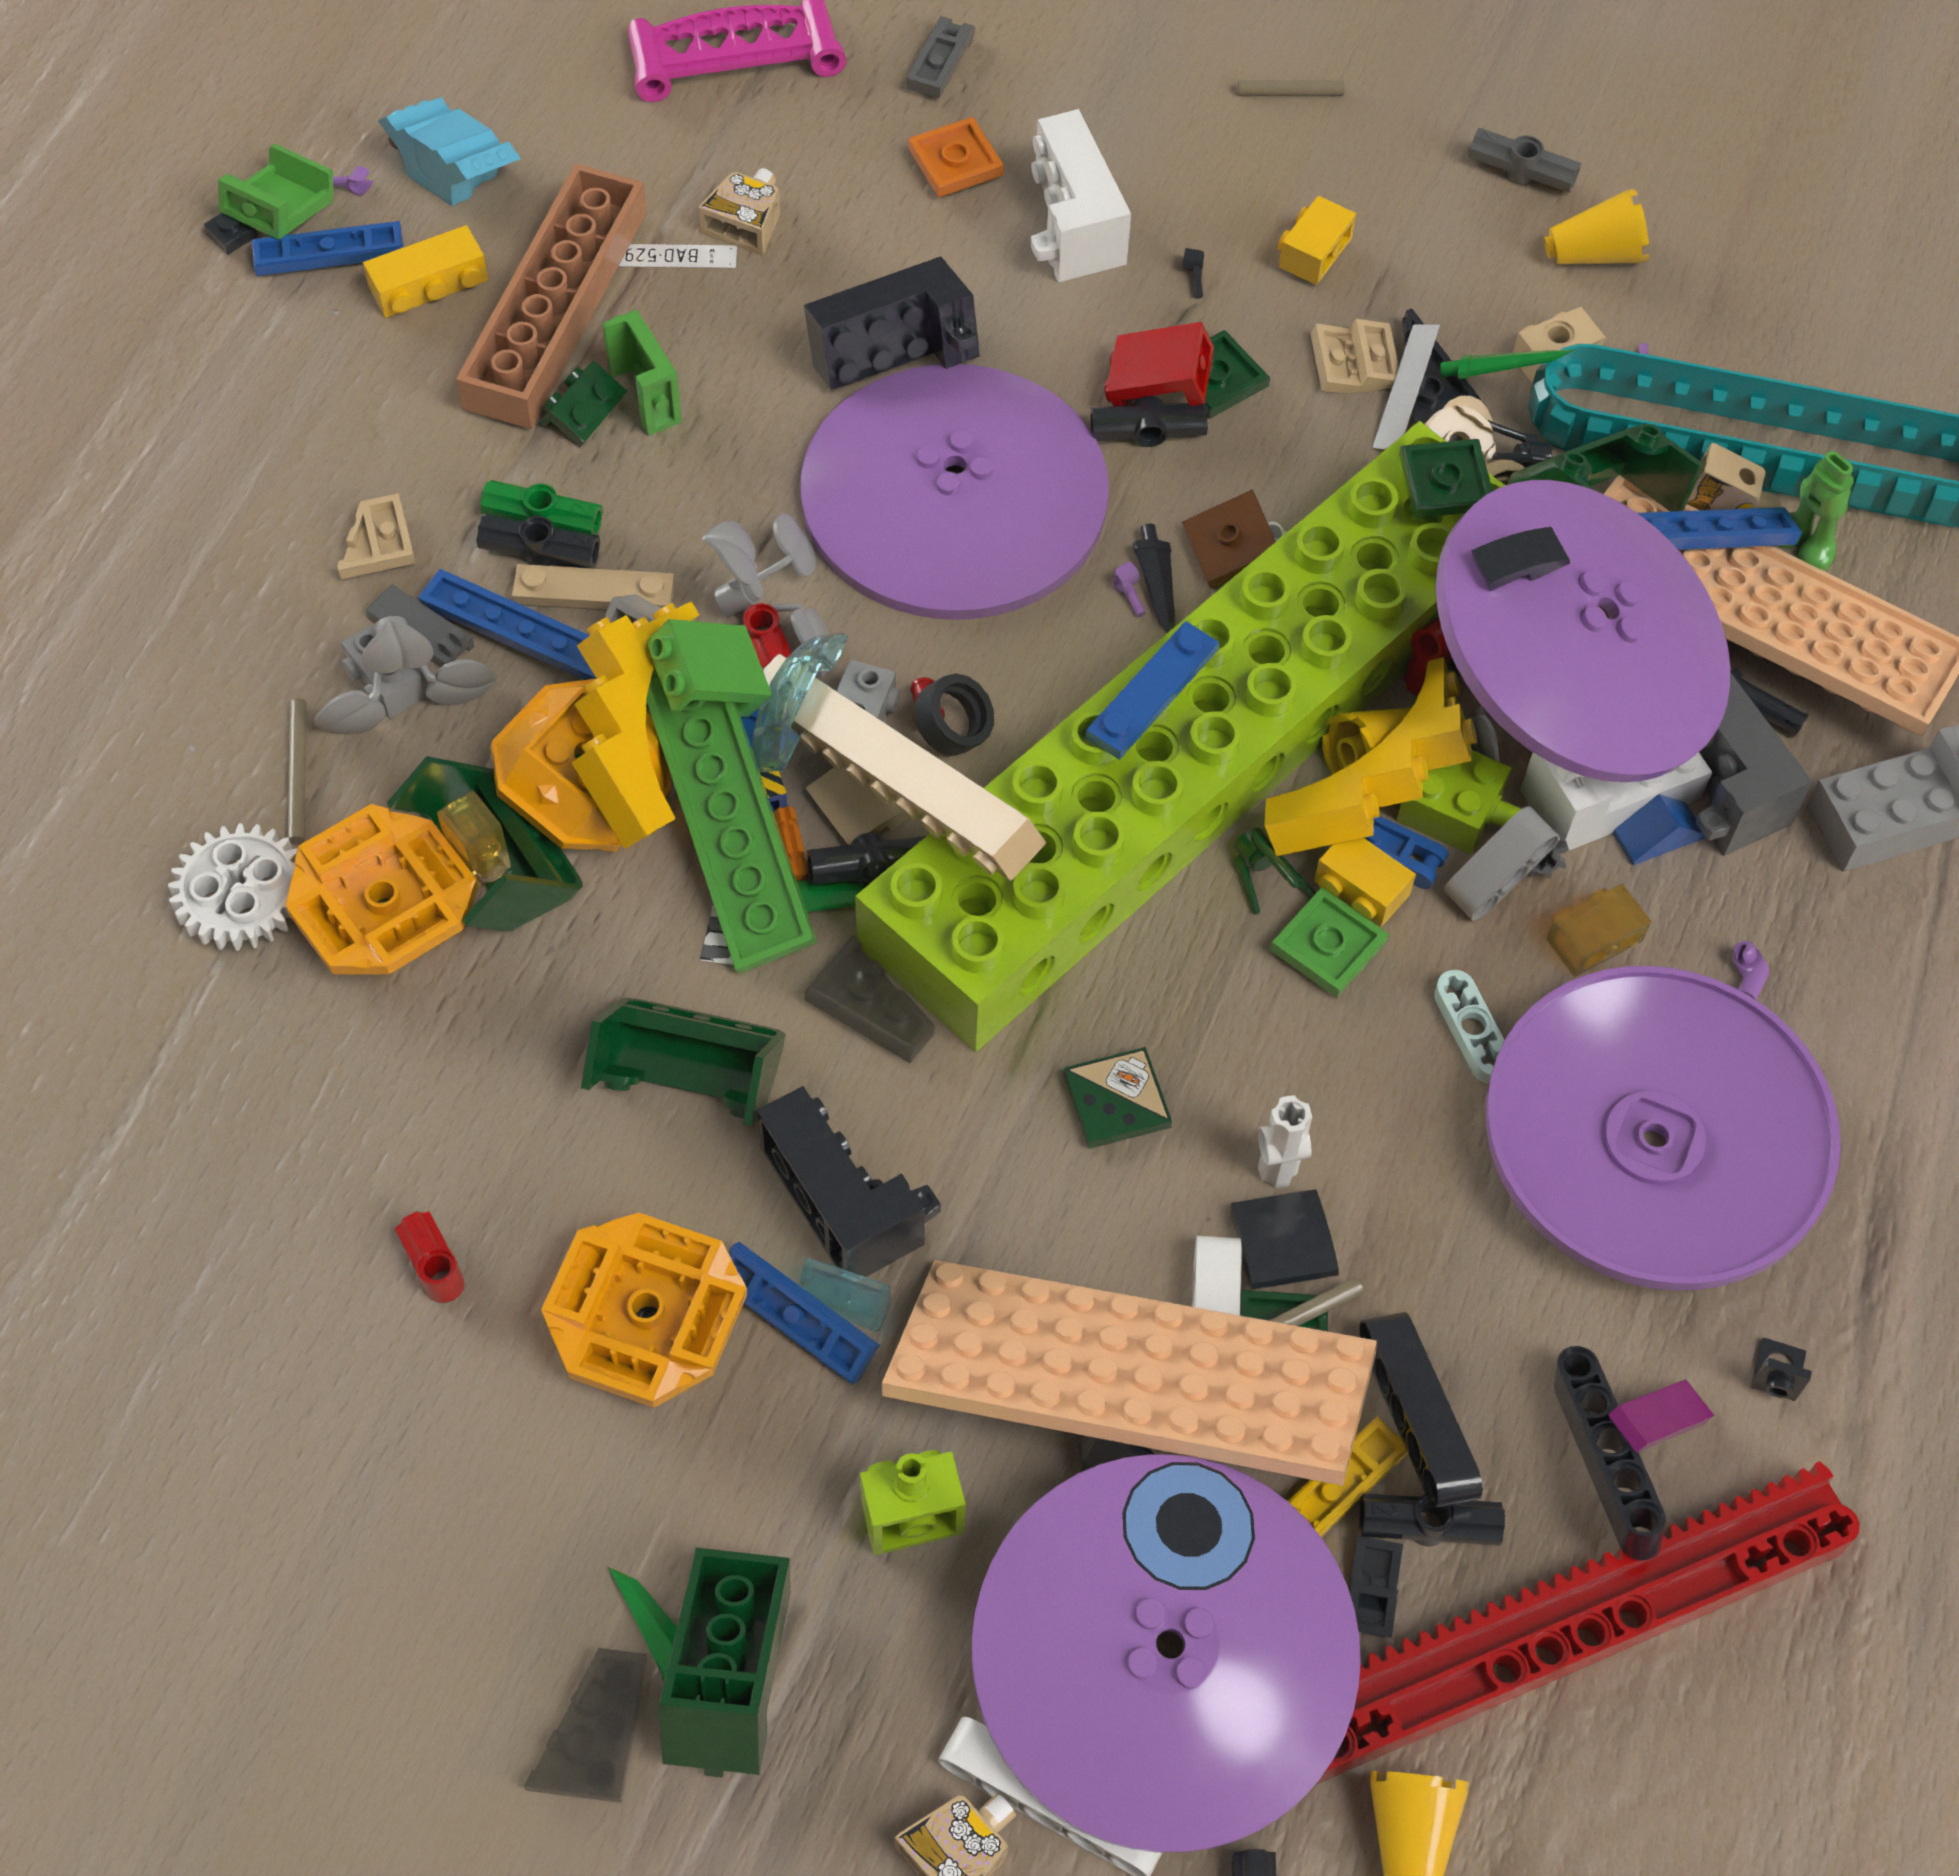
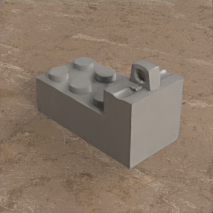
(1891, 804)

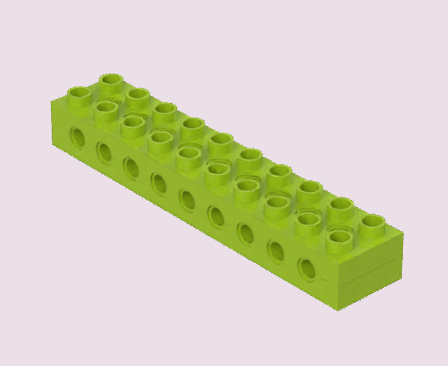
(1300, 638)

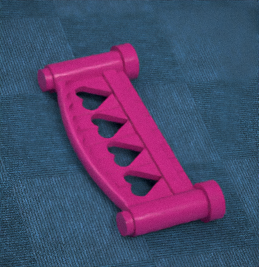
(659, 62)

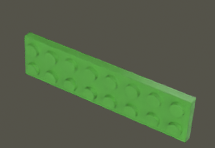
(732, 829)

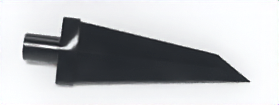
(1156, 569)

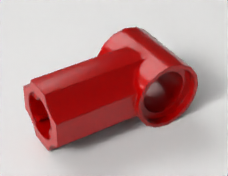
(766, 642)
(1427, 645)
(430, 1256)

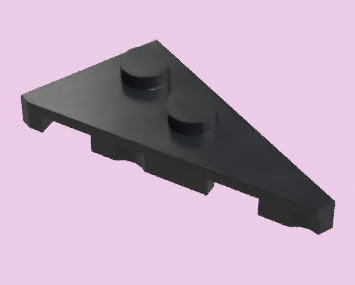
(1434, 389)

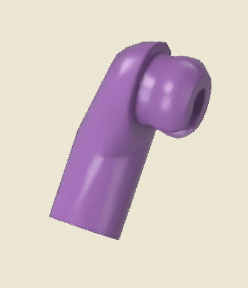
(1751, 968)

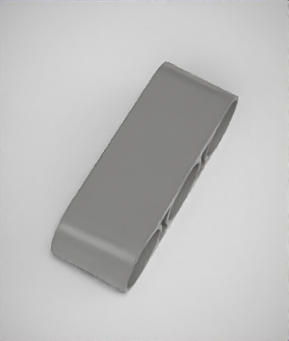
(1501, 863)

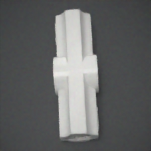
(1284, 1141)

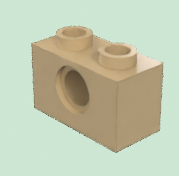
(1556, 333)

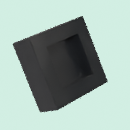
(229, 232)

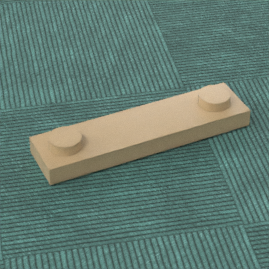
(588, 586)

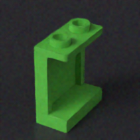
(279, 194)
(635, 349)
(708, 664)

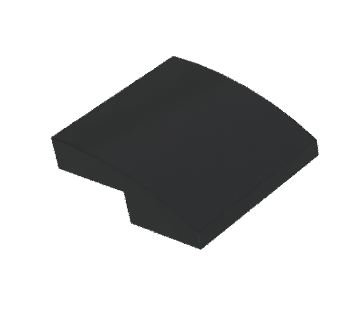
(1284, 1239)

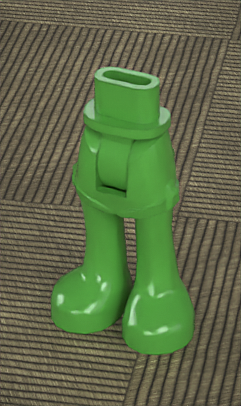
(1824, 495)

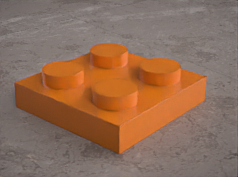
(955, 156)

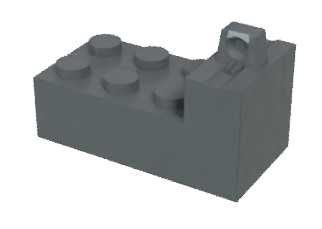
(1752, 780)

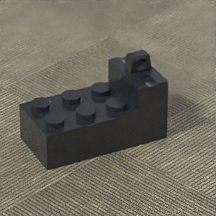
(893, 323)
(852, 1220)

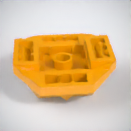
(537, 772)
(372, 859)
(634, 1266)

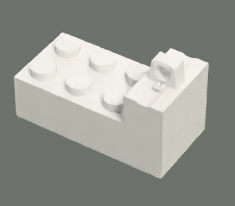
(1085, 207)
(1592, 808)

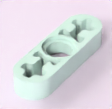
(1475, 1008)

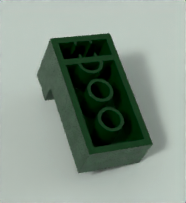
(724, 1662)

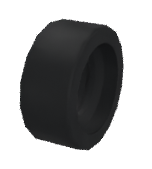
(976, 705)

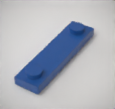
(325, 248)
(1152, 690)
(803, 1316)

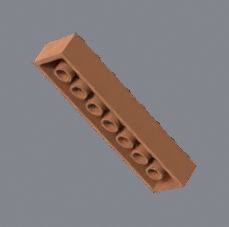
(552, 296)

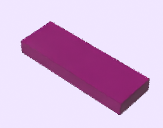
(1660, 1415)

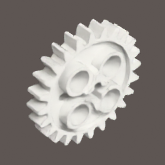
(236, 887)

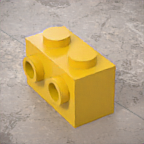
(1316, 239)
(1365, 879)

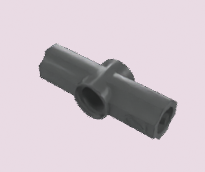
(1524, 160)

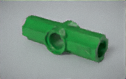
(540, 500)

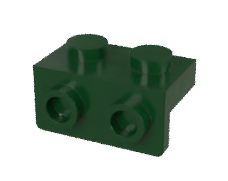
(585, 402)

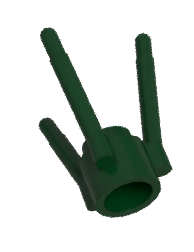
(1258, 853)

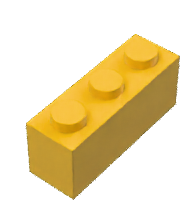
(426, 271)

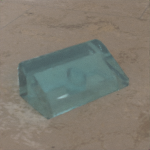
(848, 1294)

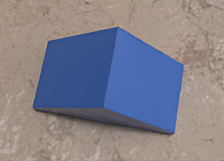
(1657, 829)

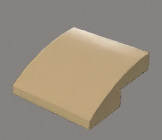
(1355, 357)
(853, 807)

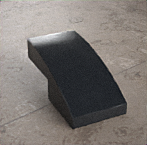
(1520, 554)
(1375, 1584)

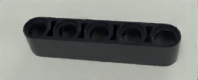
(1422, 1412)
(1607, 1469)

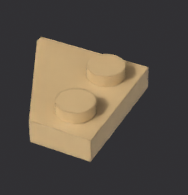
(377, 539)

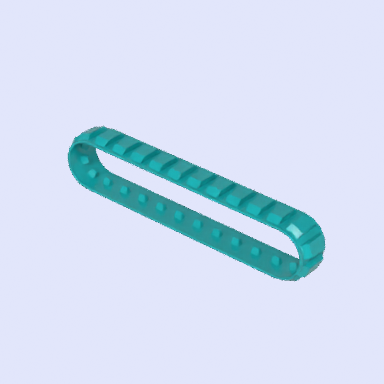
(1761, 402)

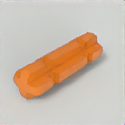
(790, 832)

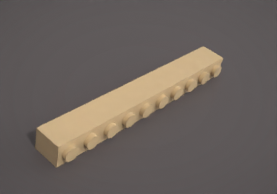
(914, 779)

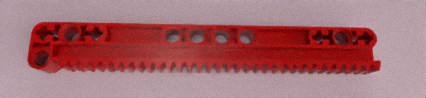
(1695, 1573)

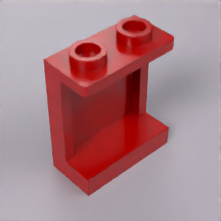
(1160, 364)

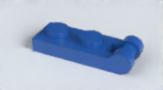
(1402, 843)

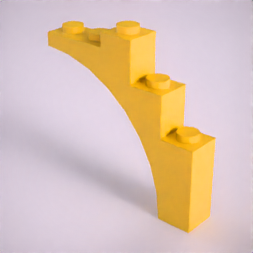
(618, 759)
(1389, 774)

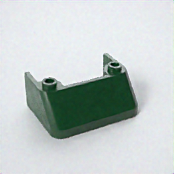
(1636, 454)
(539, 869)
(684, 1051)

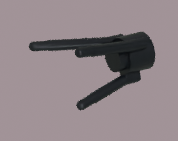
(1525, 454)

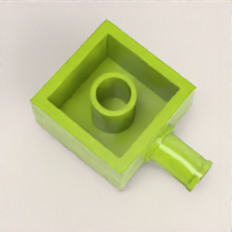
(1461, 802)
(912, 1501)

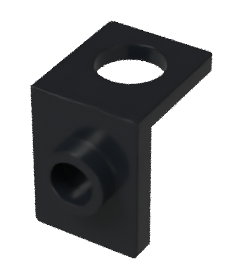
(1777, 1377)

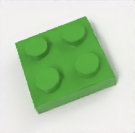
(1329, 942)

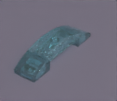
(773, 736)

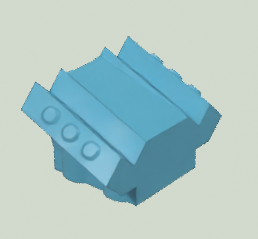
(446, 149)

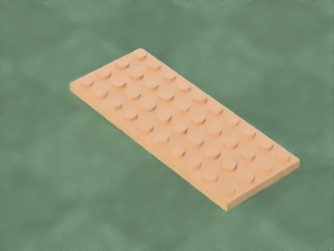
(1822, 626)
(1134, 1371)

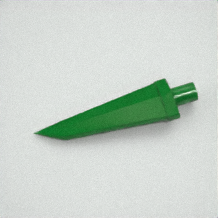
(1483, 364)
(828, 895)
(650, 1618)

